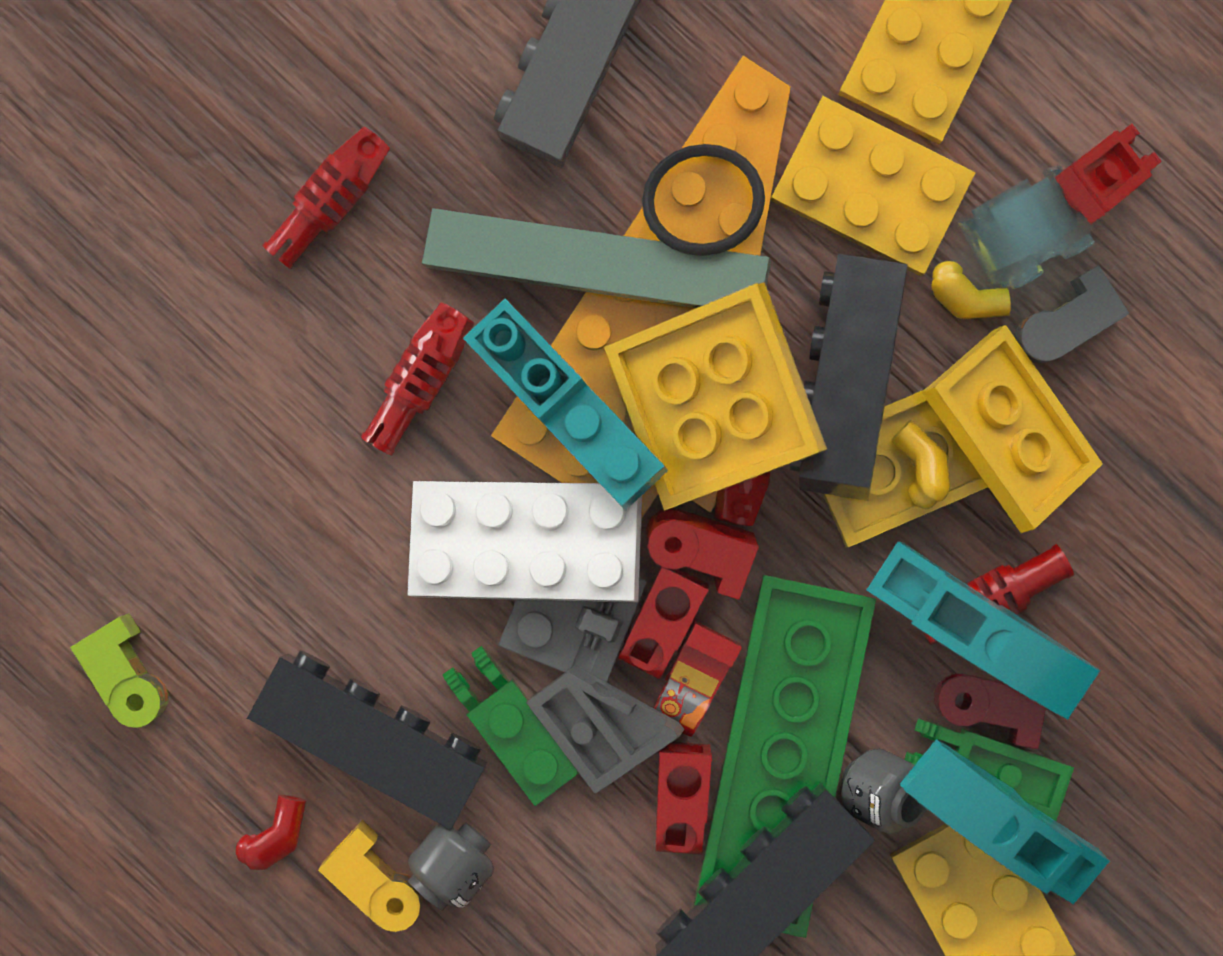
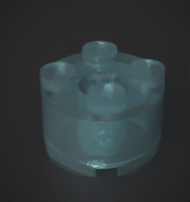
(1025, 229)

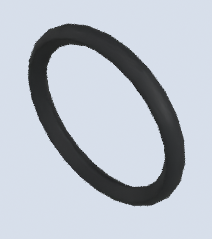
(707, 248)

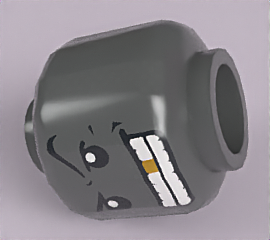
(874, 792)
(450, 866)

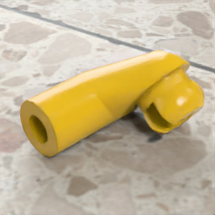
(963, 298)
(931, 465)

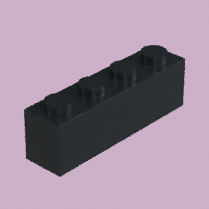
(852, 373)
(367, 738)
(772, 882)

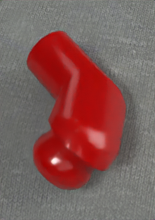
(276, 842)

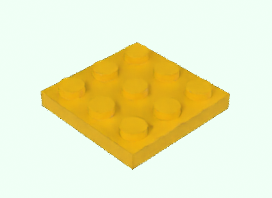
(716, 395)

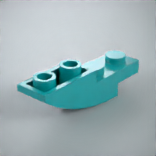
(565, 404)
(983, 631)
(1003, 823)

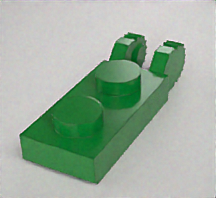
(513, 730)
(1034, 777)

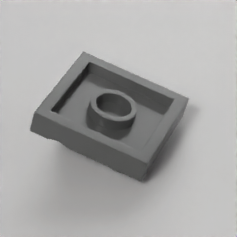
(570, 632)

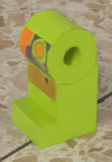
(119, 674)

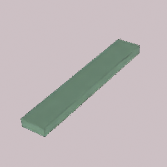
(585, 260)

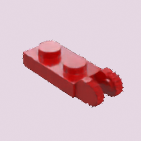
(1106, 174)

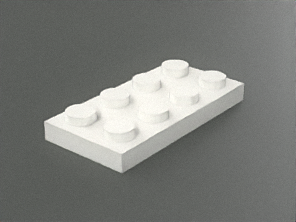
(523, 542)

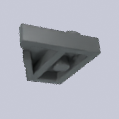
(600, 726)

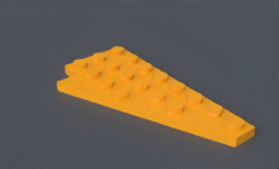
(695, 202)

